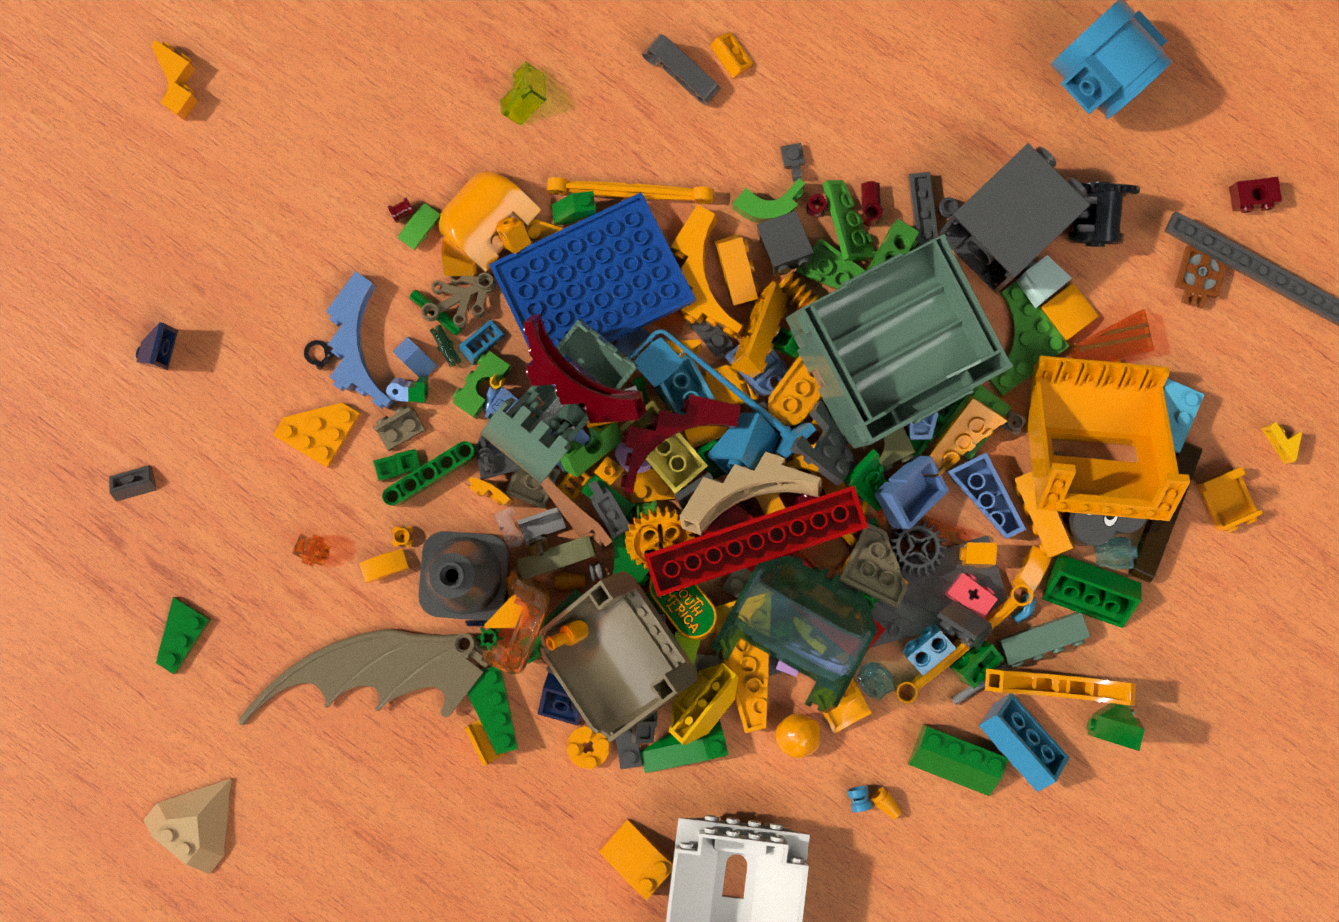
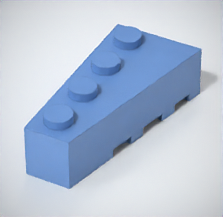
(985, 490)

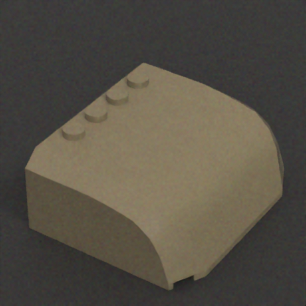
(625, 662)

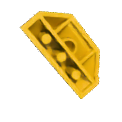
(703, 703)

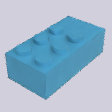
(1024, 742)

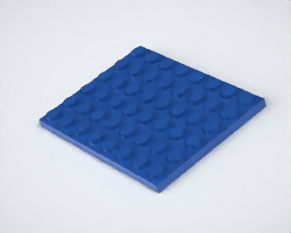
(602, 269)

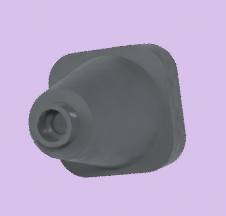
(482, 578)

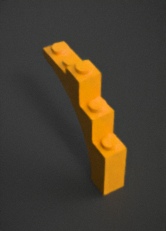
(692, 247)
(1060, 686)

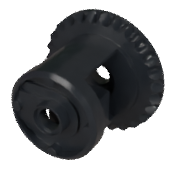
(1102, 219)

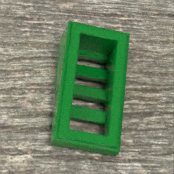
(786, 343)

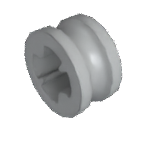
(596, 571)

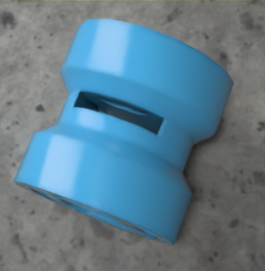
(859, 798)

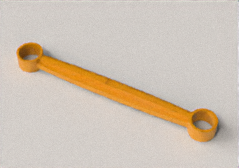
(698, 195)
(994, 617)

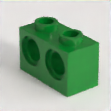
(973, 664)

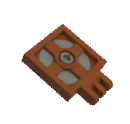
(1199, 277)

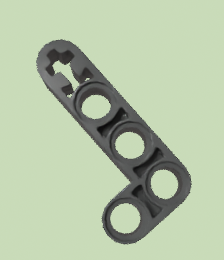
(681, 68)

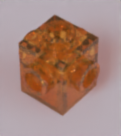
(311, 549)

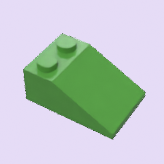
(988, 399)

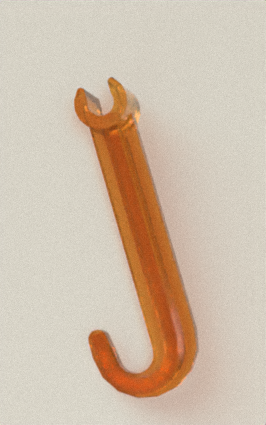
(946, 531)

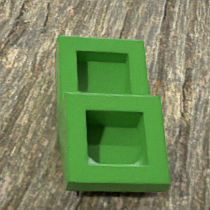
(418, 226)

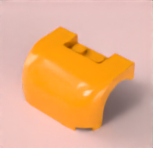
(477, 211)

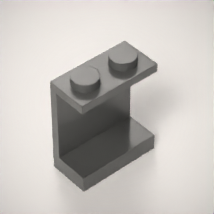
(785, 243)

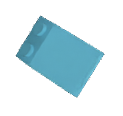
(681, 384)

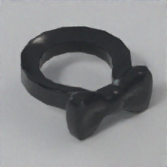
(319, 364)

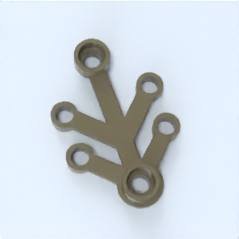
(461, 296)

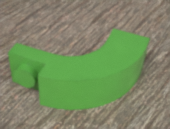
(761, 210)

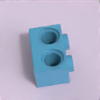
(932, 652)

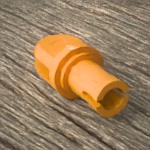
(569, 635)

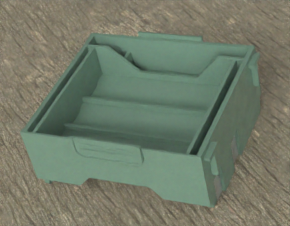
(897, 343)

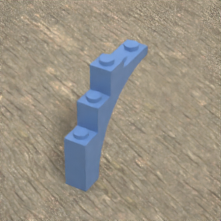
(349, 311)

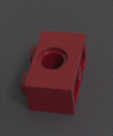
(1266, 188)

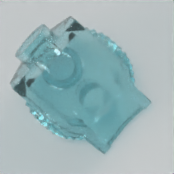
(1116, 553)
(875, 680)

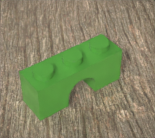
(468, 396)
(581, 457)

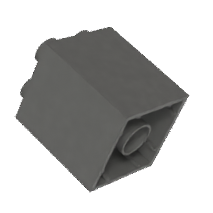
(1014, 216)

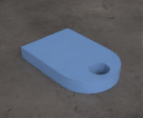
(761, 383)

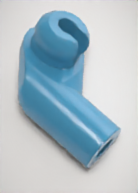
(1026, 610)

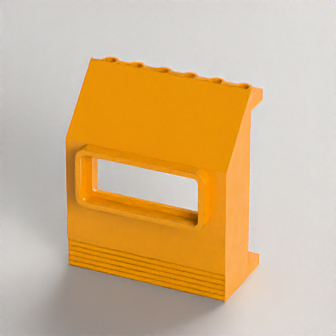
(1107, 406)

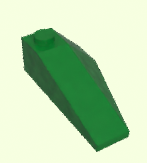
(1117, 725)

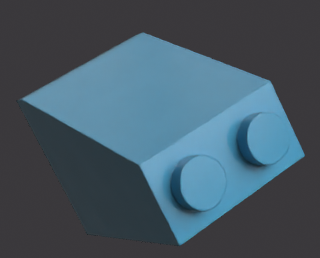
(745, 443)

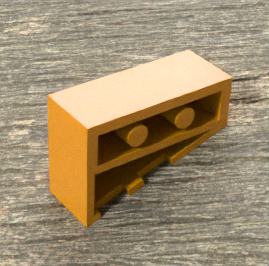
(737, 269)

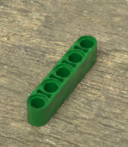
(419, 474)

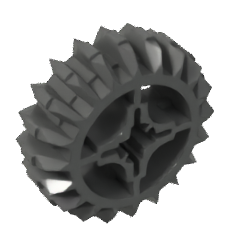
(923, 555)

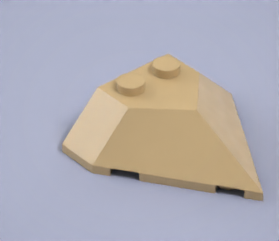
(193, 825)

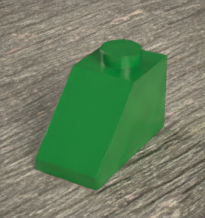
(574, 208)

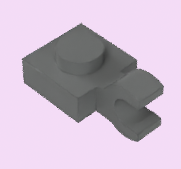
(793, 158)

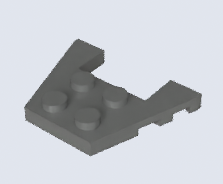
(831, 450)

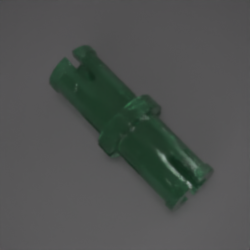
(445, 346)

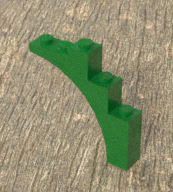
(622, 559)

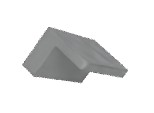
(542, 523)

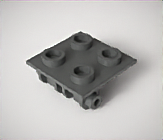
(492, 460)

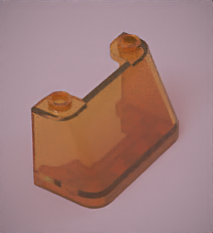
(535, 600)

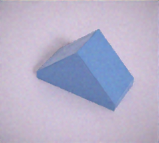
(414, 358)

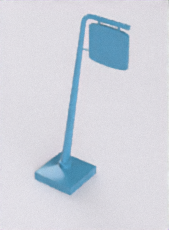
(660, 361)

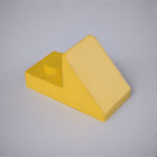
(1285, 447)

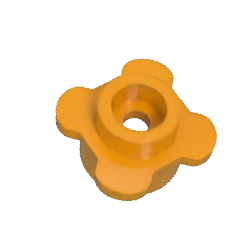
(397, 540)

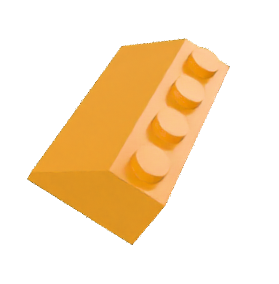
(760, 330)

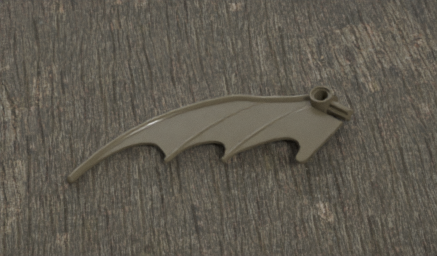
(390, 663)

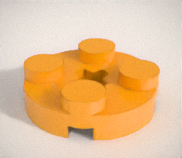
(576, 749)

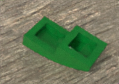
(396, 465)

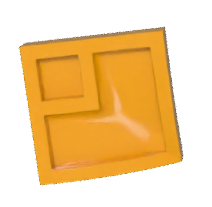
(849, 711)

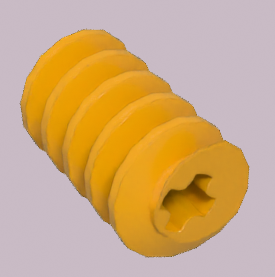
(796, 291)

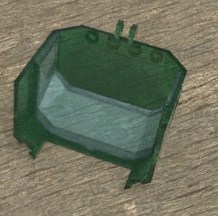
(802, 623)

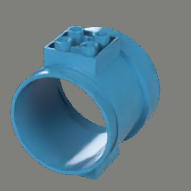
(1112, 60)

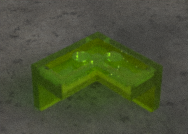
(526, 95)

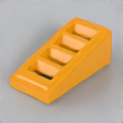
(587, 475)

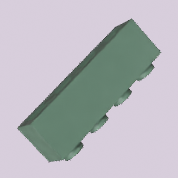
(1043, 638)

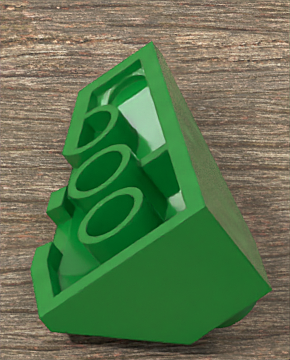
(671, 753)

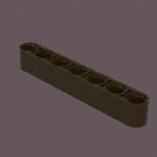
(1157, 532)

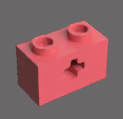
(959, 592)

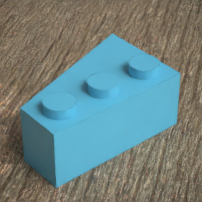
(1182, 408)

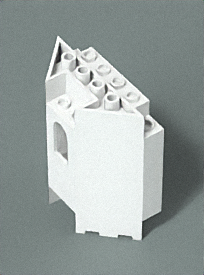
(773, 876)

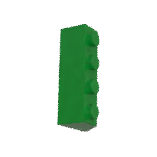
(1092, 591)
(957, 760)

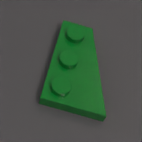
(867, 478)
(180, 635)

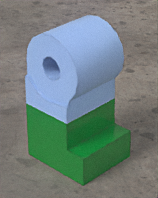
(408, 390)

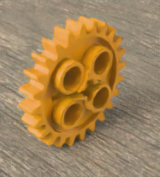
(639, 541)

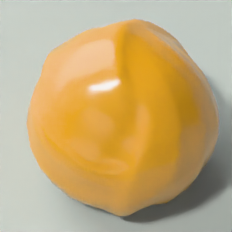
(798, 735)

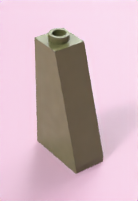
(556, 558)

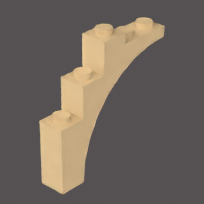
(742, 483)

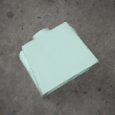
(1042, 280)

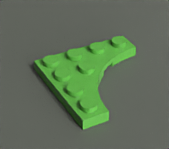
(1032, 338)

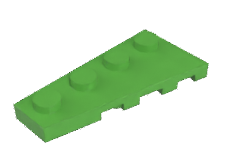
(852, 238)
(829, 266)

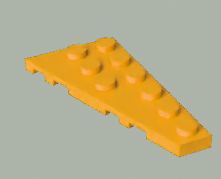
(753, 676)

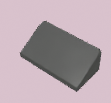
(132, 483)

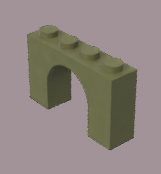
(896, 448)

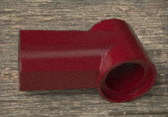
(871, 202)

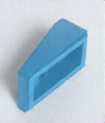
(473, 358)

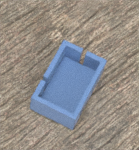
(910, 493)

